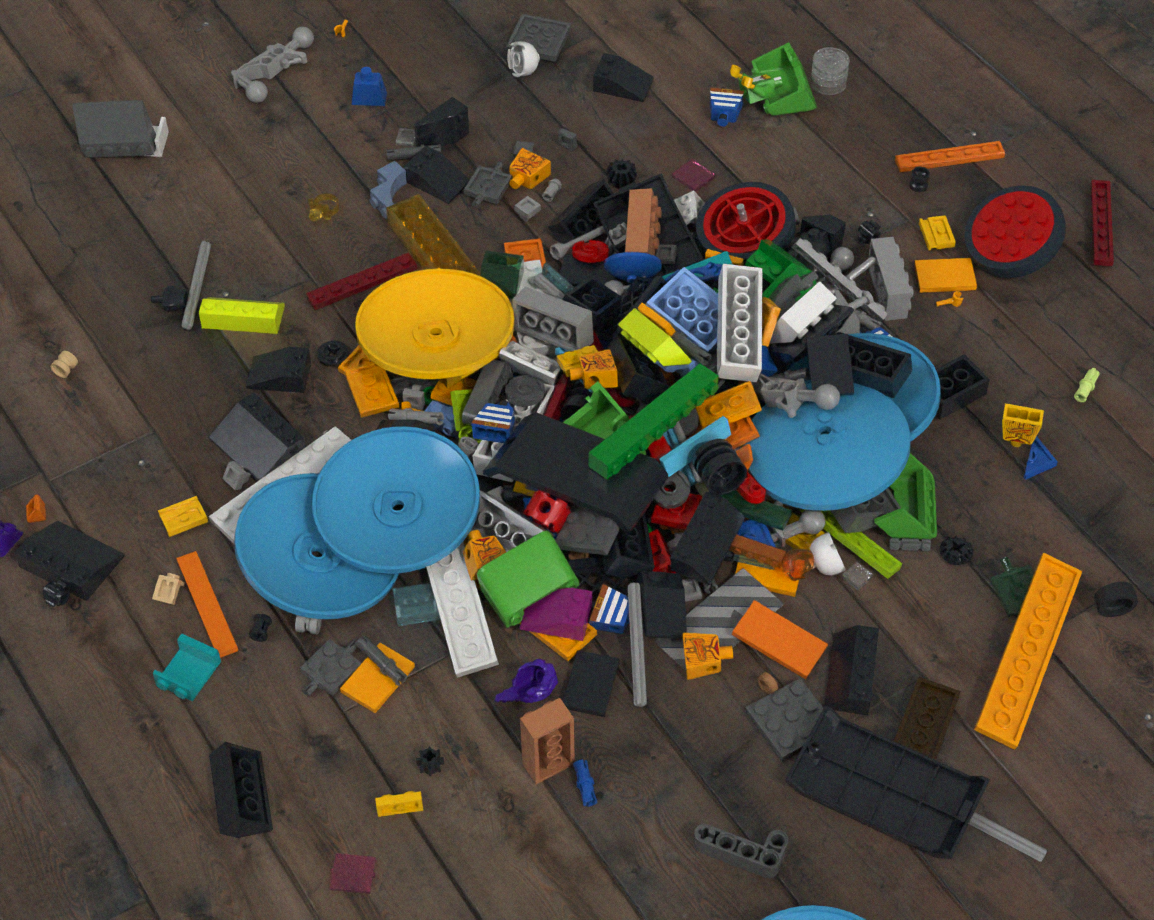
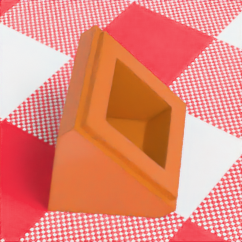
(35, 510)

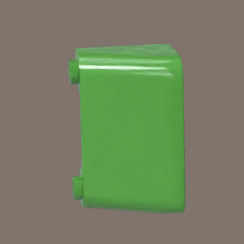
(795, 93)
(600, 415)
(525, 577)

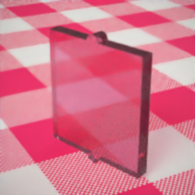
(693, 175)
(353, 873)

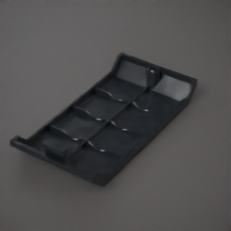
(673, 229)
(556, 461)
(886, 785)

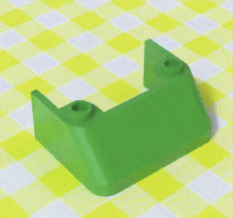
(916, 496)

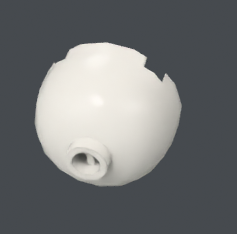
(522, 58)
(826, 555)

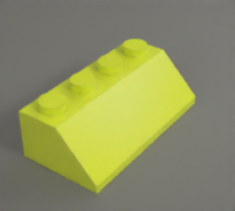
(241, 315)
(652, 340)

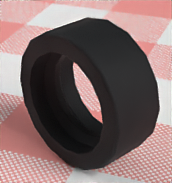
(1115, 599)

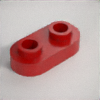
(752, 490)

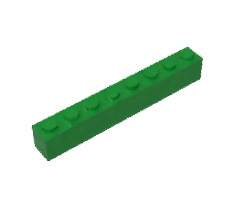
(653, 421)

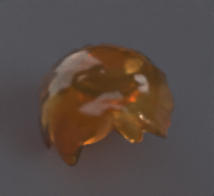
(797, 563)

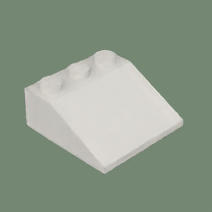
(803, 314)
(529, 362)

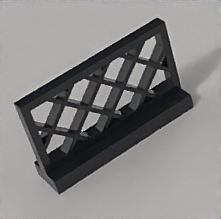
(649, 289)
(593, 566)

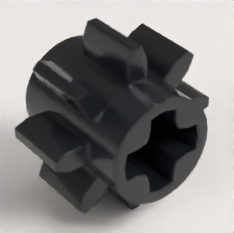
(869, 231)
(56, 593)
(434, 758)

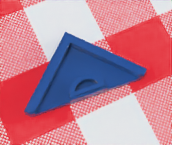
(1039, 459)
(757, 532)

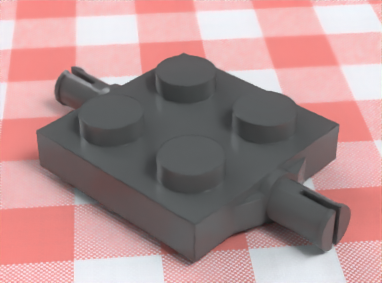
(488, 184)
(330, 667)

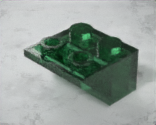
(504, 271)

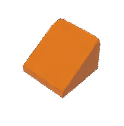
(745, 455)

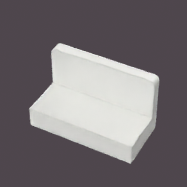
(161, 137)

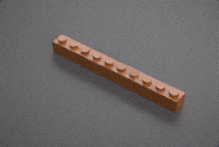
(750, 549)

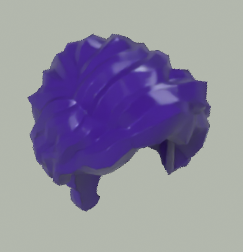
(531, 684)

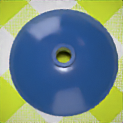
(629, 265)

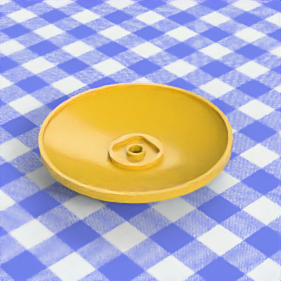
(404, 313)

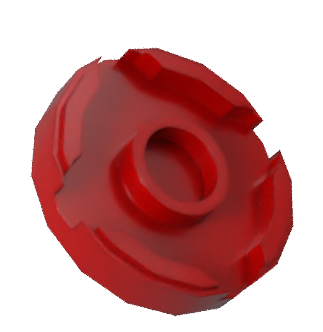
(590, 252)

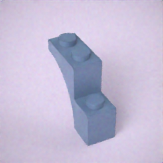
(389, 181)

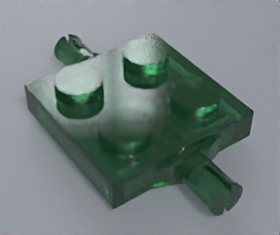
(1012, 586)

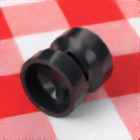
(919, 179)

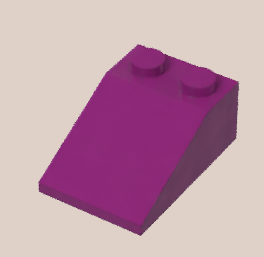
(560, 614)

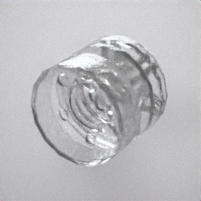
(830, 71)

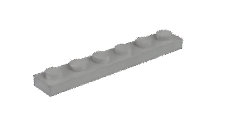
(834, 274)

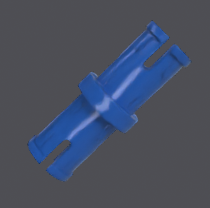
(585, 783)

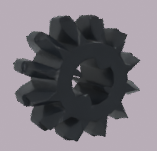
(621, 173)

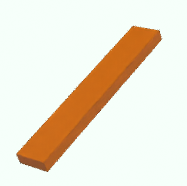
(950, 156)
(207, 604)

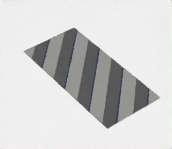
(715, 612)

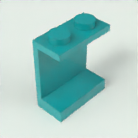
(188, 668)

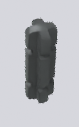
(910, 544)

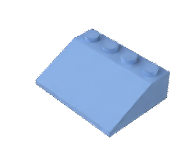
(689, 308)

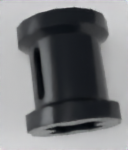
(260, 627)

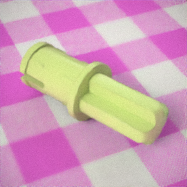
(1086, 385)

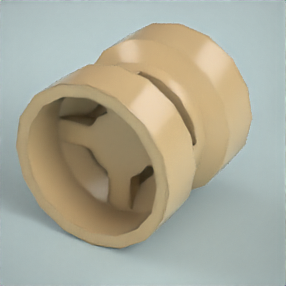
(64, 363)

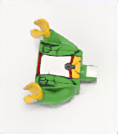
(756, 86)

